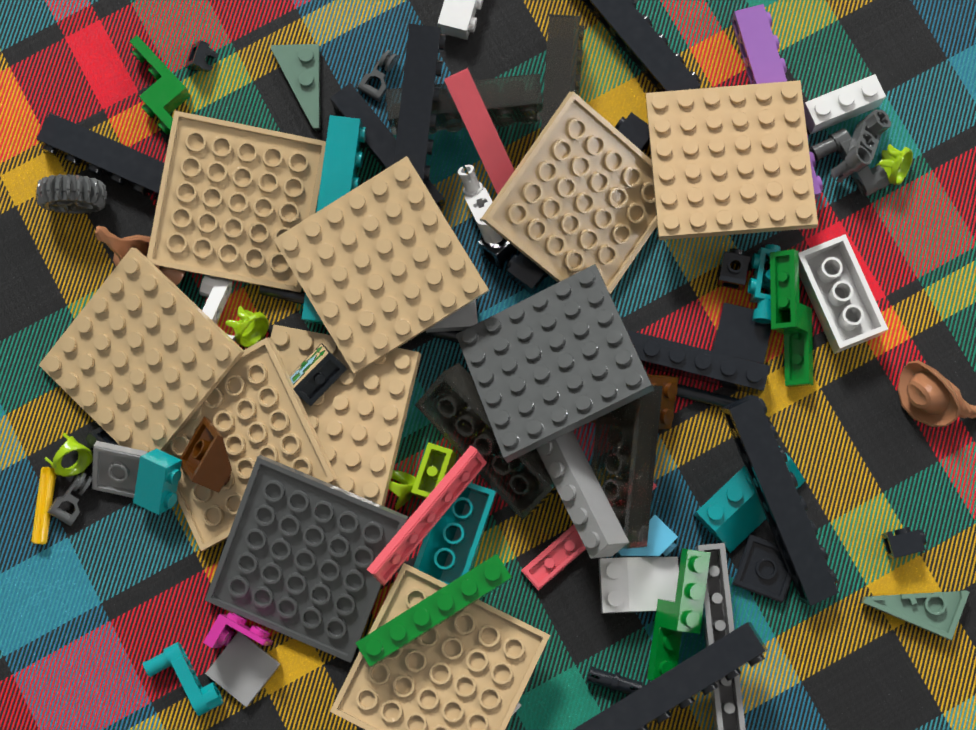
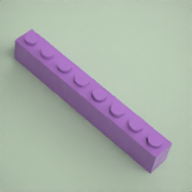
(761, 56)

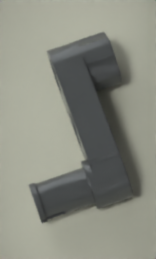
(863, 144)
(867, 179)

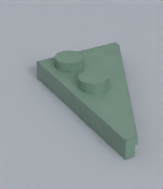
(929, 611)

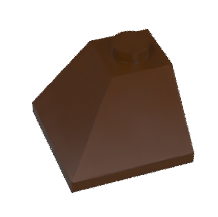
(206, 457)

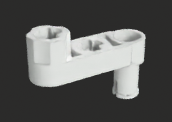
(478, 203)
(218, 292)

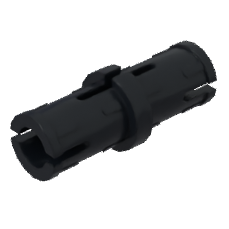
(613, 682)

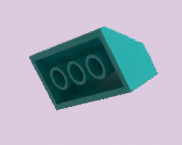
(736, 508)
(455, 539)

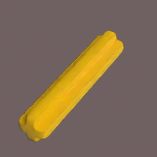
(43, 503)

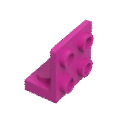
(222, 633)

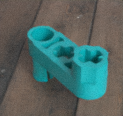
(201, 698)

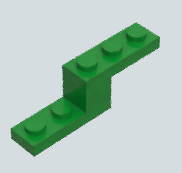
(165, 93)
(791, 318)
(679, 615)

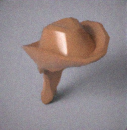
(121, 246)
(931, 396)

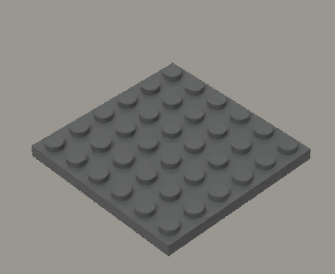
(553, 363)
(303, 558)

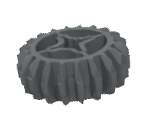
(71, 194)

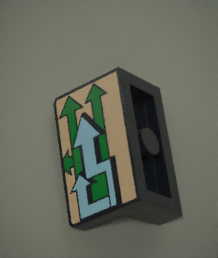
(316, 374)

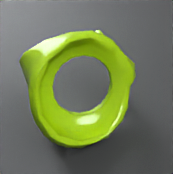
(896, 163)
(250, 327)
(84, 459)
(404, 489)

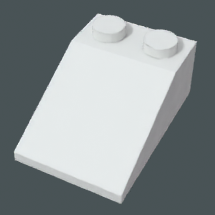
(636, 583)

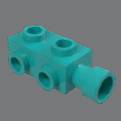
(760, 280)

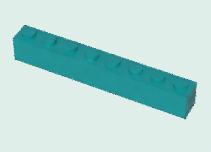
(338, 173)

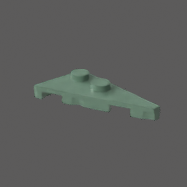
(302, 70)

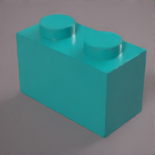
(157, 481)

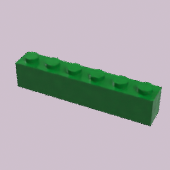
(433, 610)

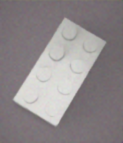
(840, 294)

